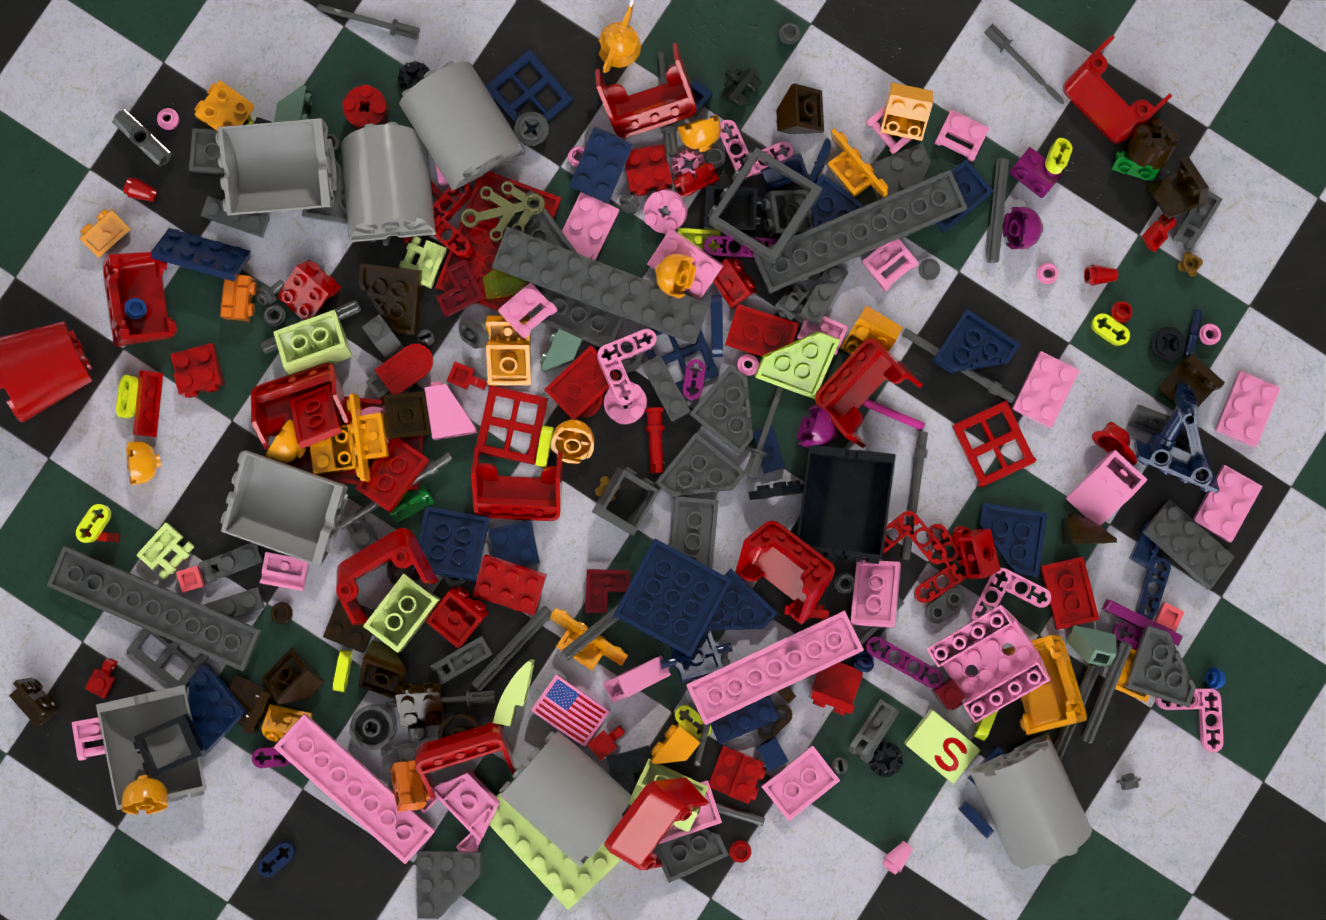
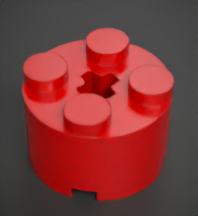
(362, 98)

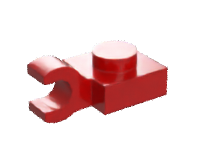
(1157, 232)
(464, 376)
(101, 680)
(604, 743)

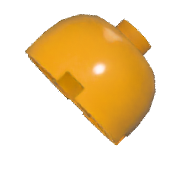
(700, 133)
(675, 274)
(573, 440)
(285, 445)
(141, 462)
(146, 795)

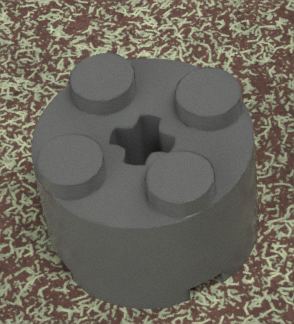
(362, 720)

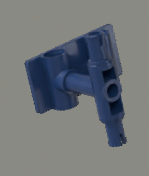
(1170, 459)

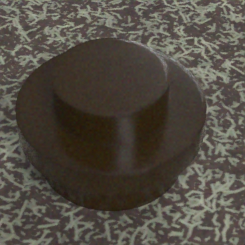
(281, 612)

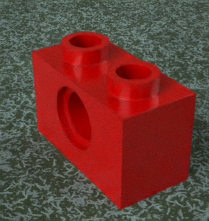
(978, 553)

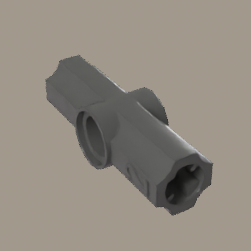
(133, 130)

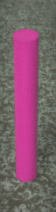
(894, 414)

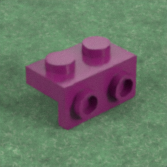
(1033, 174)

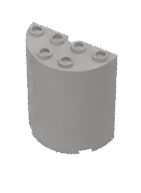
(460, 123)
(277, 166)
(387, 183)
(284, 508)
(133, 715)
(567, 797)
(1032, 804)

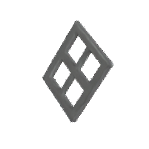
(156, 666)

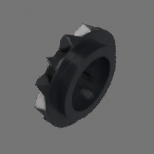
(411, 68)
(1178, 345)
(894, 764)

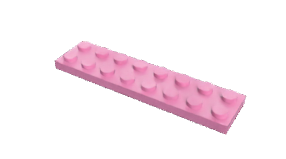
(774, 667)
(353, 788)

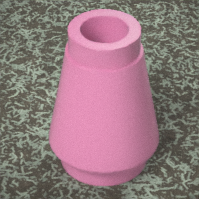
(897, 858)

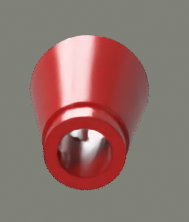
(139, 190)
(1099, 274)

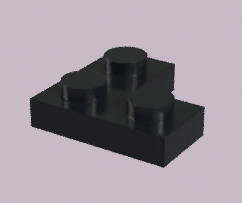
(778, 489)
(625, 764)

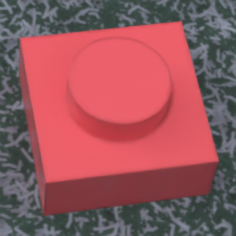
(190, 579)
(1169, 616)

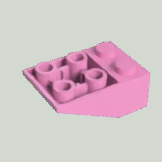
(1106, 488)

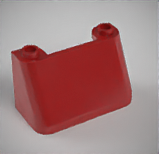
(141, 278)
(788, 565)

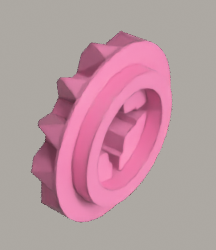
(689, 155)

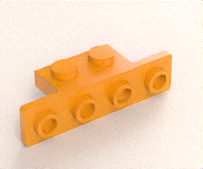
(852, 170)
(369, 436)
(593, 651)

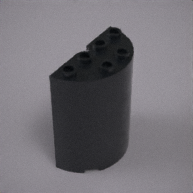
(846, 502)

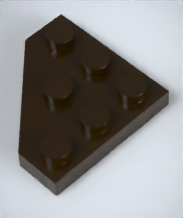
(394, 294)

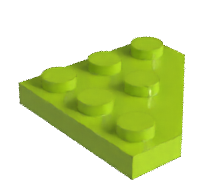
(799, 364)

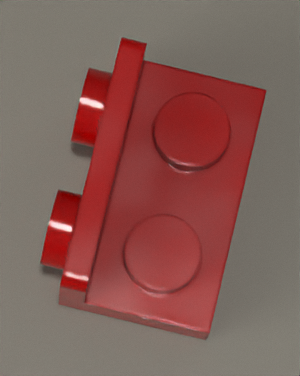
(734, 283)

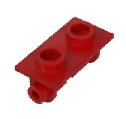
(687, 184)

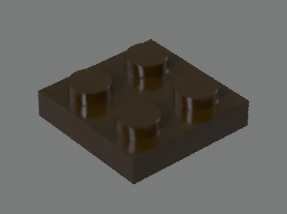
(406, 415)
(343, 632)

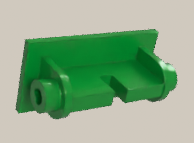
(1126, 166)
(412, 503)

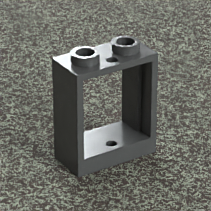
(641, 508)

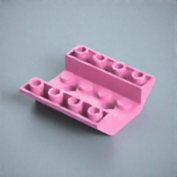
(1000, 675)

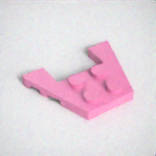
(470, 803)

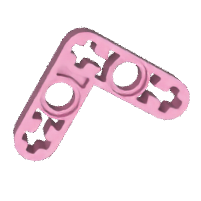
(757, 167)
(616, 364)
(1009, 586)
(1200, 703)

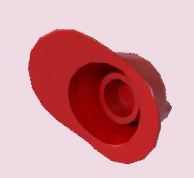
(1115, 438)

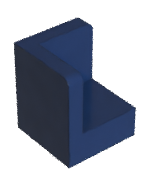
(701, 95)
(772, 753)

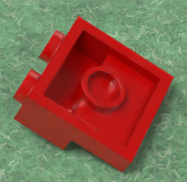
(648, 170)
(197, 370)
(457, 616)
(737, 774)

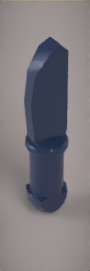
(821, 159)
(1193, 336)

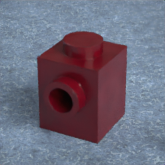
(949, 694)

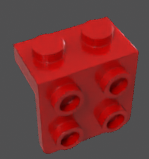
(307, 289)
(836, 687)

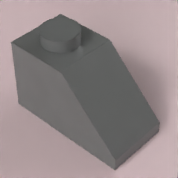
(383, 337)

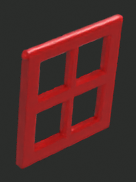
(512, 425)
(1015, 433)

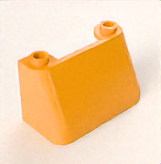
(1058, 700)

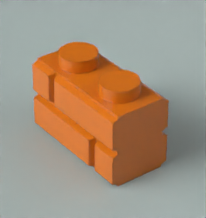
(238, 298)
(408, 787)

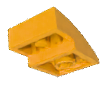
(507, 353)

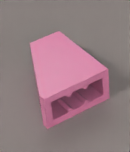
(446, 413)
(635, 679)

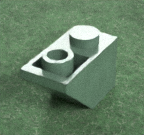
(294, 106)
(562, 351)
(1093, 645)

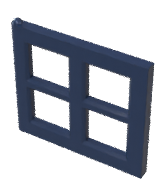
(547, 78)
(678, 354)

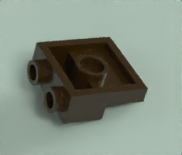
(420, 704)

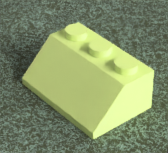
(312, 343)
(402, 613)
(657, 772)

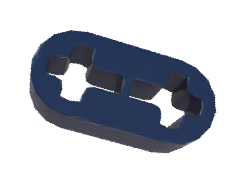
(977, 821)
(279, 862)

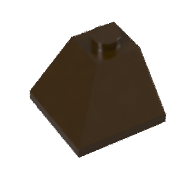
(801, 111)
(1084, 531)
(381, 670)
(292, 679)

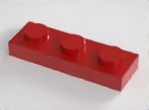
(147, 403)

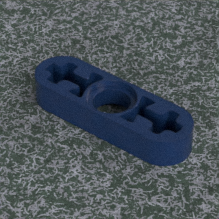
(717, 325)
(1161, 583)

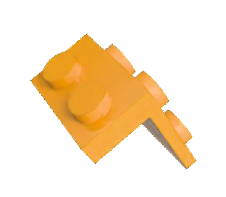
(223, 107)

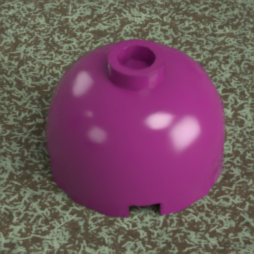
(1022, 228)
(817, 428)

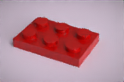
(759, 331)
(580, 384)
(315, 416)
(393, 475)
(509, 584)
(1070, 593)

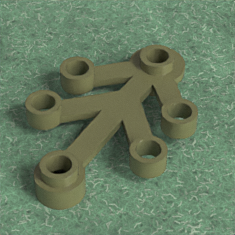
(506, 209)

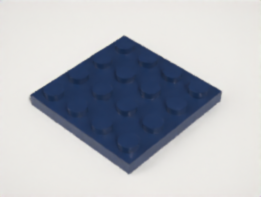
(672, 597)

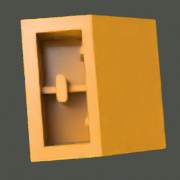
(906, 111)
(871, 325)
(334, 453)
(676, 747)

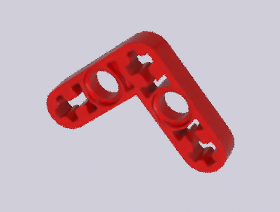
(442, 222)
(904, 530)
(948, 571)

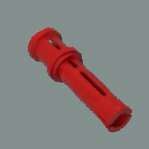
(655, 430)

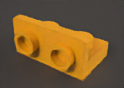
(104, 232)
(280, 721)

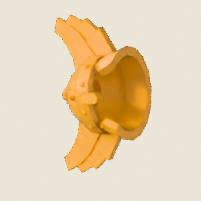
(619, 43)

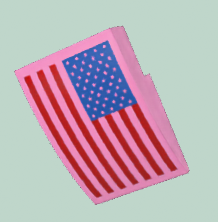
(570, 710)

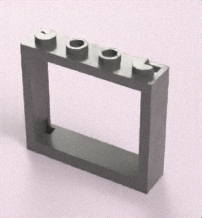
(738, 178)

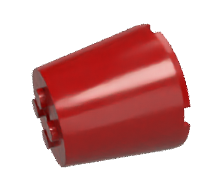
(41, 368)

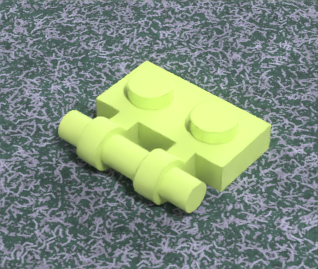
(429, 262)
(160, 546)

